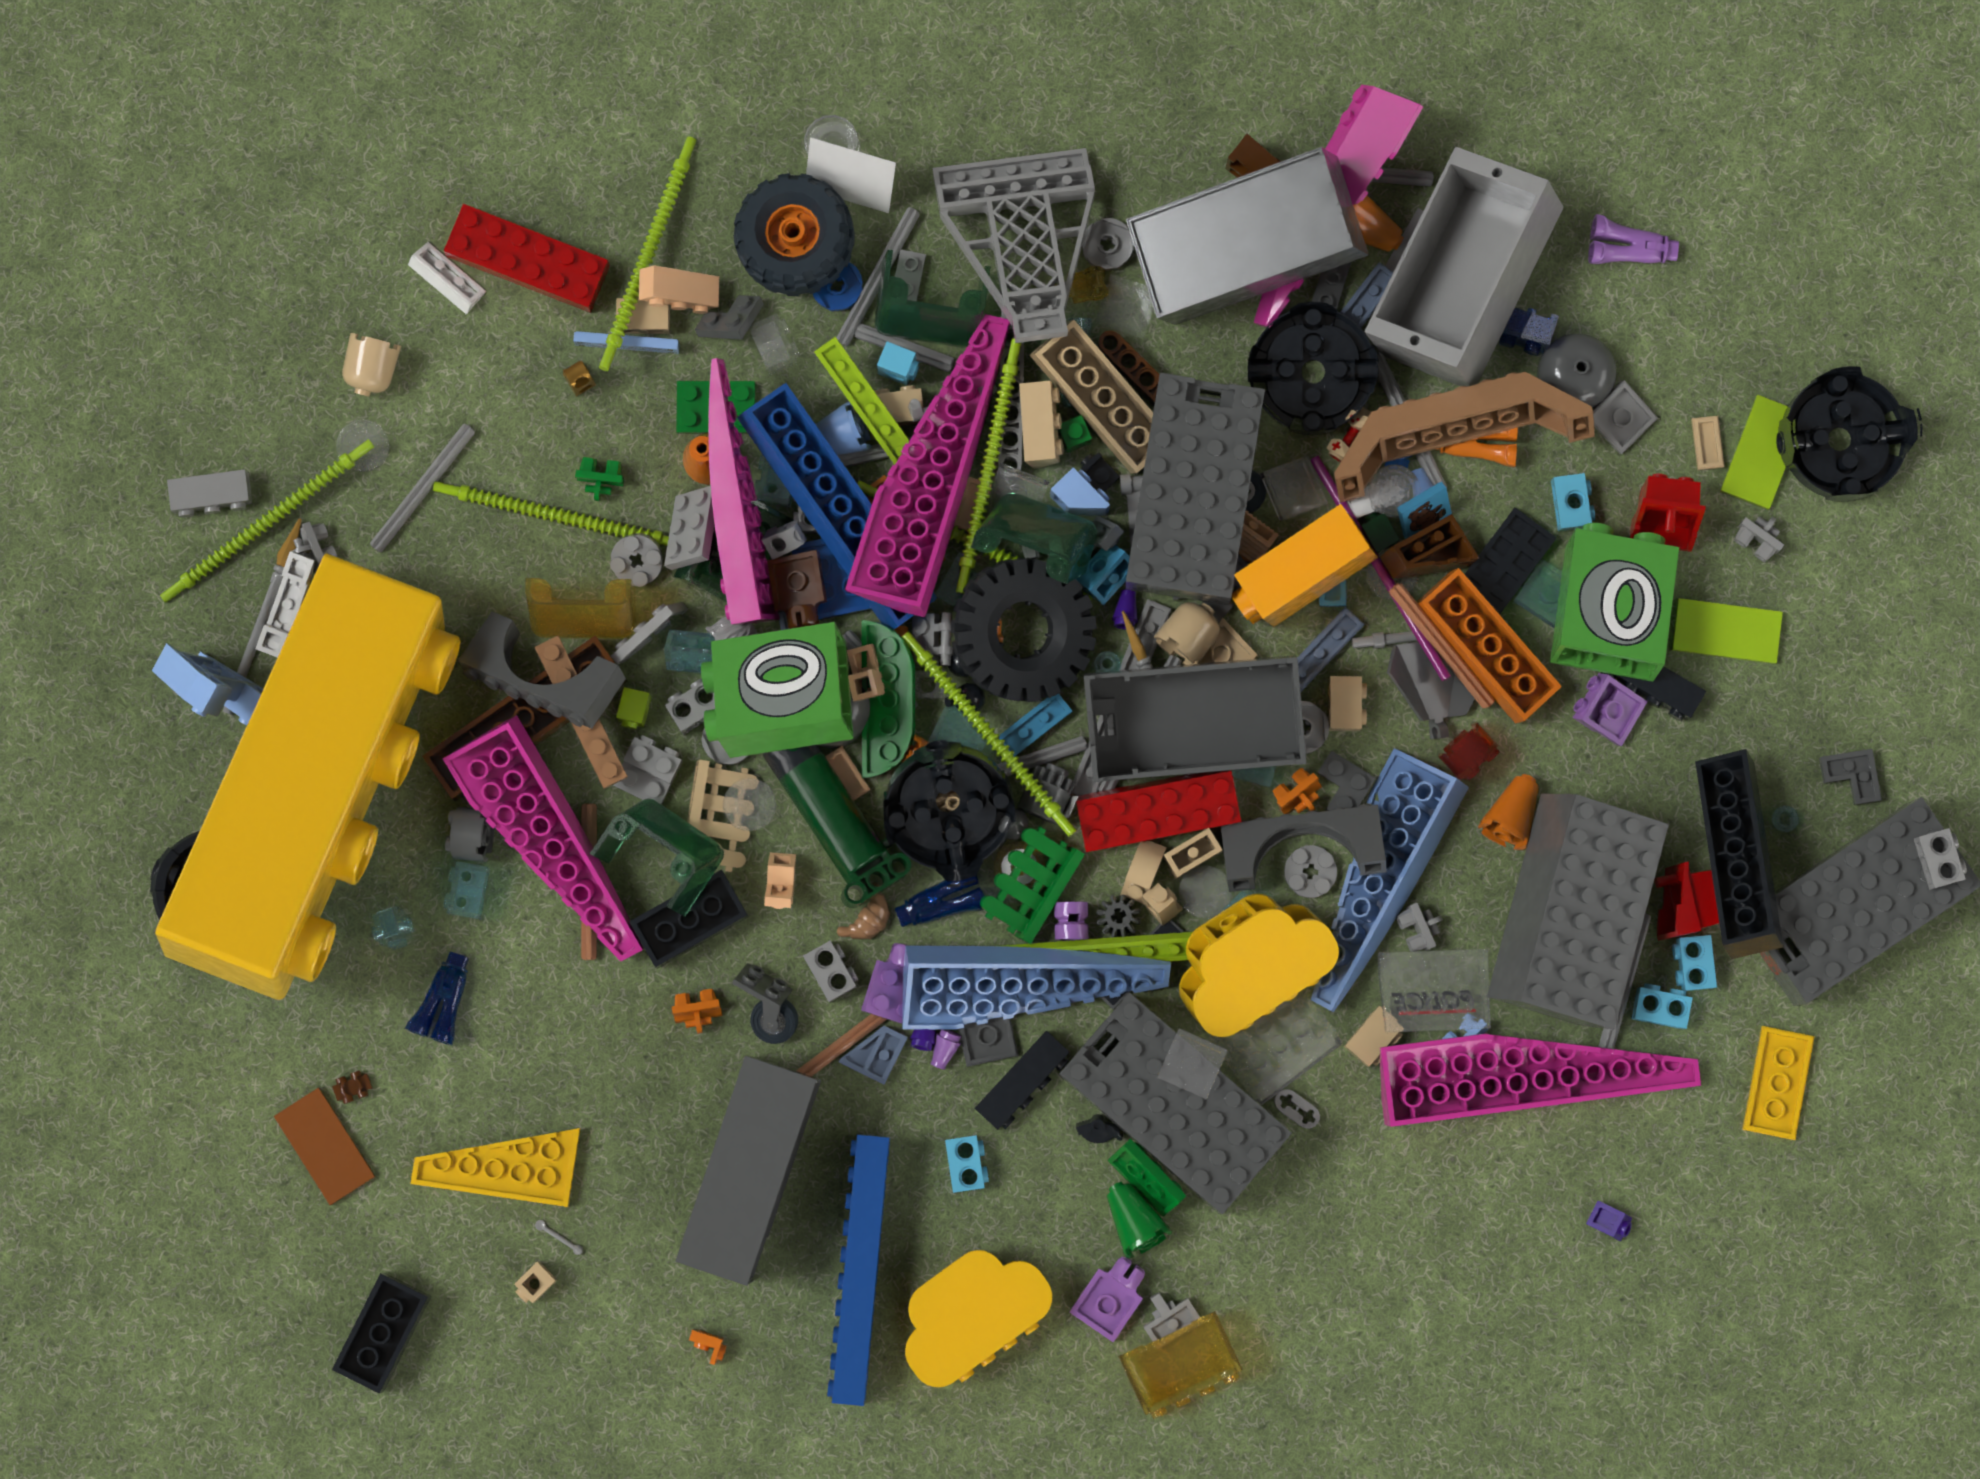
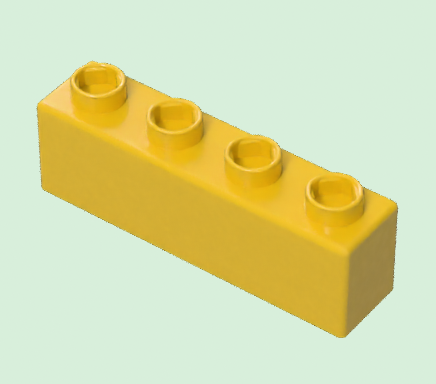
(305, 778)

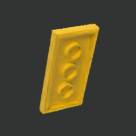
(1778, 1083)

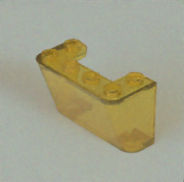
(1181, 1365)

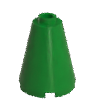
(1135, 1220)

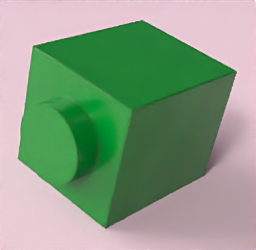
(1075, 434)

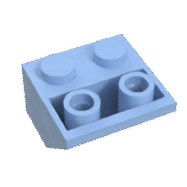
(1077, 495)

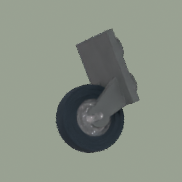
(774, 1016)

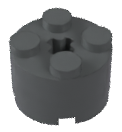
(469, 835)

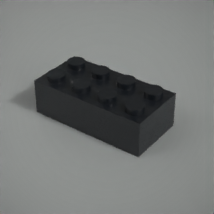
(670, 934)
(381, 1333)

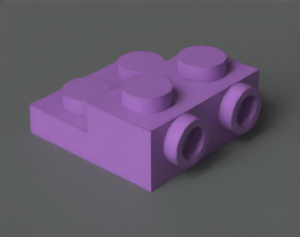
(1609, 708)

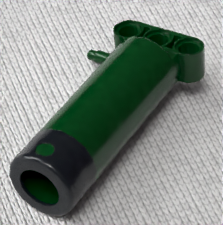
(836, 821)

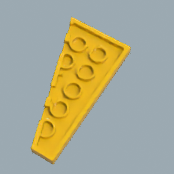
(518, 1169)

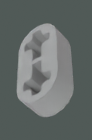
(1300, 1103)

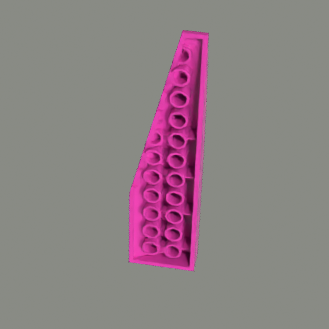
(925, 487)
(1512, 1073)

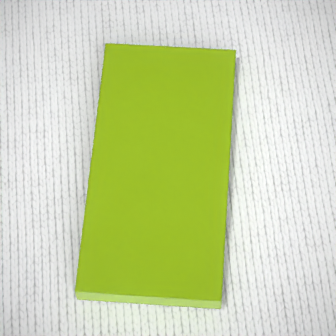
(1756, 461)
(1727, 631)

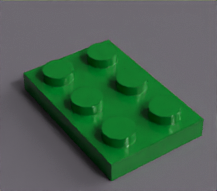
(693, 404)
(1147, 1177)

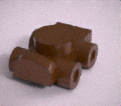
(356, 1086)

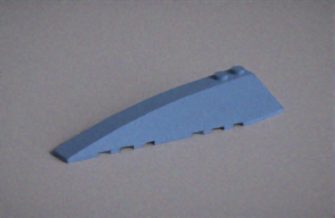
(1414, 814)
(981, 983)

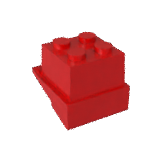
(1670, 510)
(1687, 902)

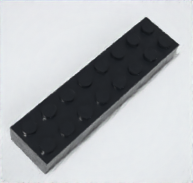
(1738, 854)

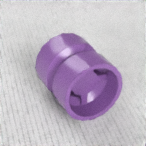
(1071, 930)

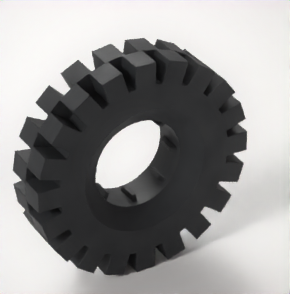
(1067, 637)

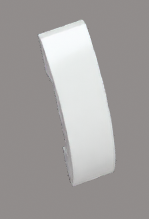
(287, 603)

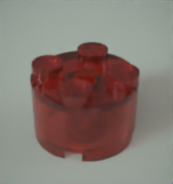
(1469, 751)

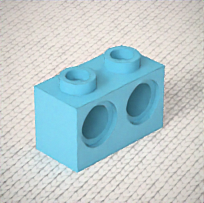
(1702, 962)
(1661, 1014)
(958, 1164)

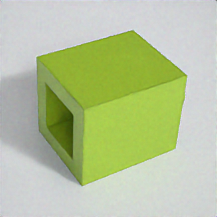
(633, 708)

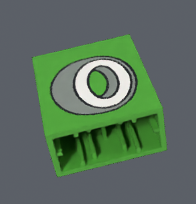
(1615, 602)
(778, 690)

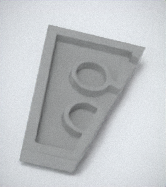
(660, 621)

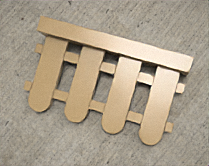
(713, 802)

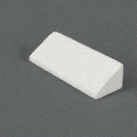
(444, 279)

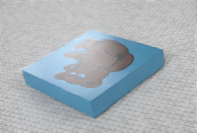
(1424, 510)

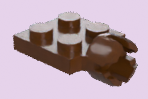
(798, 587)

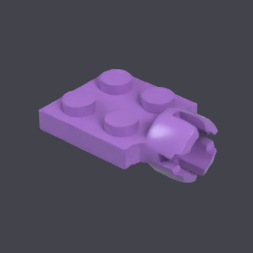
(885, 988)
(1110, 1299)

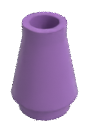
(945, 1047)

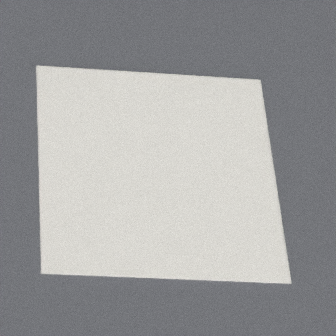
(852, 174)

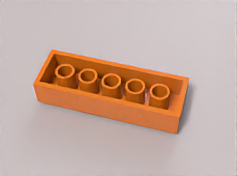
(1489, 646)

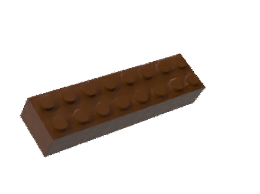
(536, 721)

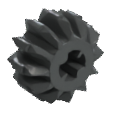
(1110, 913)

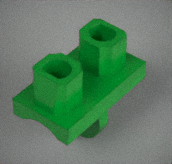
(588, 473)

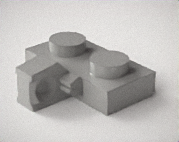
(1169, 1317)

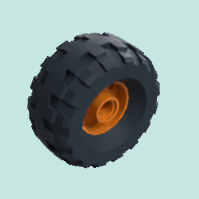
(790, 209)

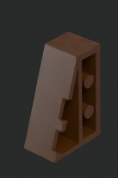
(1249, 157)
(1430, 551)

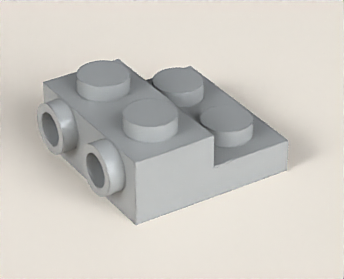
(649, 770)

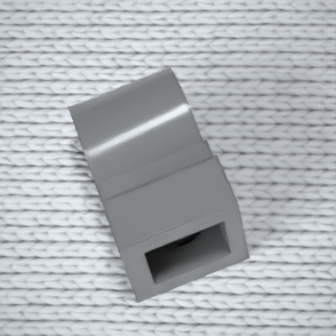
(784, 539)

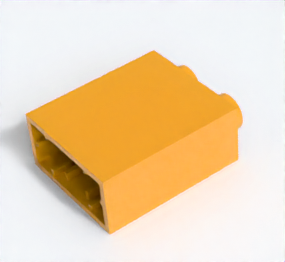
(1302, 568)

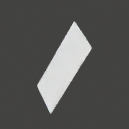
(1070, 805)

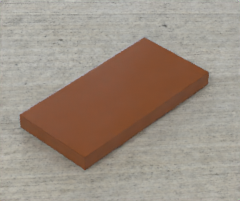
(324, 1146)

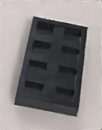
(1509, 558)

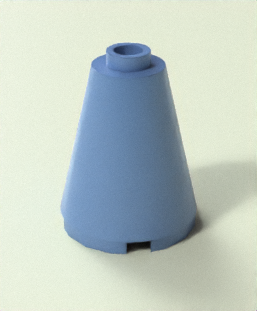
(845, 430)

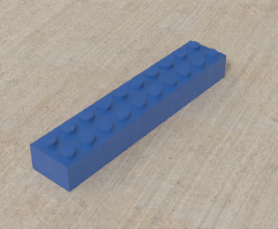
(814, 479)
(860, 1270)

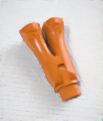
(1500, 453)

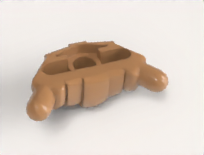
(870, 919)

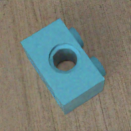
(898, 363)
(1568, 486)

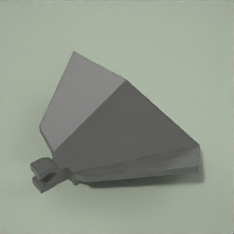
(1425, 691)

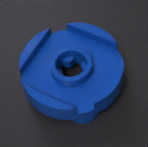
(847, 296)

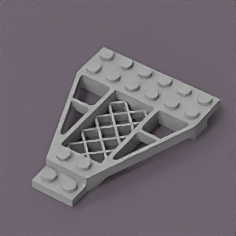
(1014, 186)

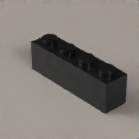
(1668, 691)
(1021, 1080)

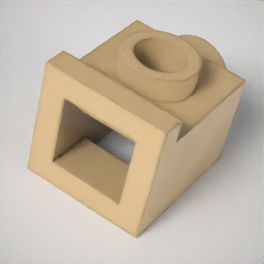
(1161, 903)
(539, 1272)

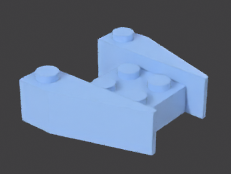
(207, 683)

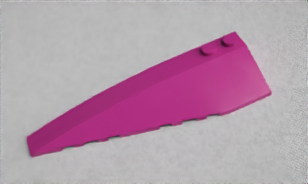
(1363, 141)
(735, 517)
(520, 798)

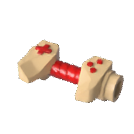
(1337, 447)

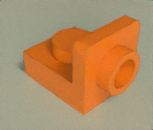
(705, 1340)

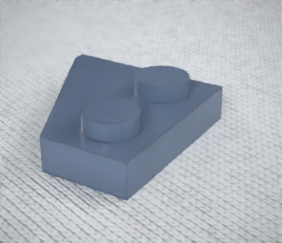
(876, 1054)

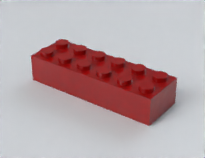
(526, 258)
(1157, 809)

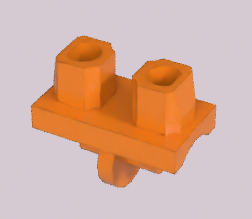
(1299, 797)
(696, 1013)

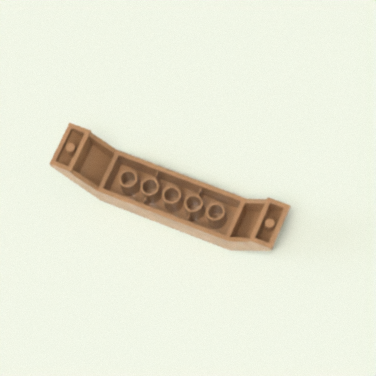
(1456, 418)

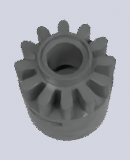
(1058, 786)

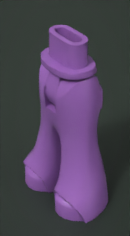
(1643, 248)

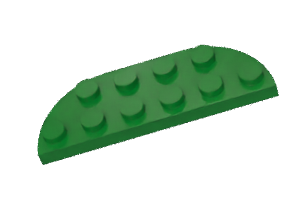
(892, 715)

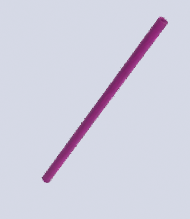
(1382, 572)

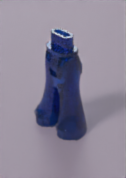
(928, 904)
(447, 986)

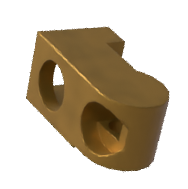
(578, 378)

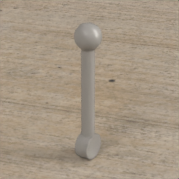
(541, 1225)

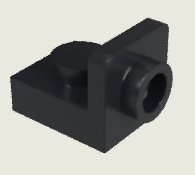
(1099, 472)

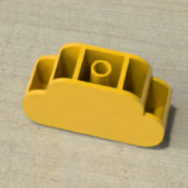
(1253, 962)
(972, 1314)

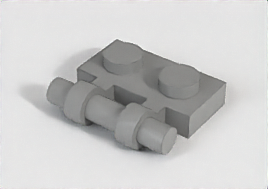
(927, 632)

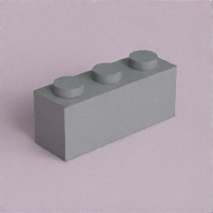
(209, 493)

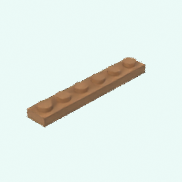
(594, 740)

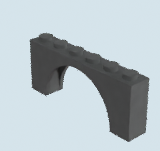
(578, 698)
(1354, 828)

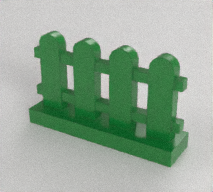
(1053, 883)

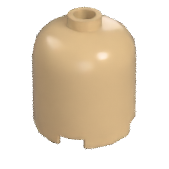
(369, 364)
(1189, 632)

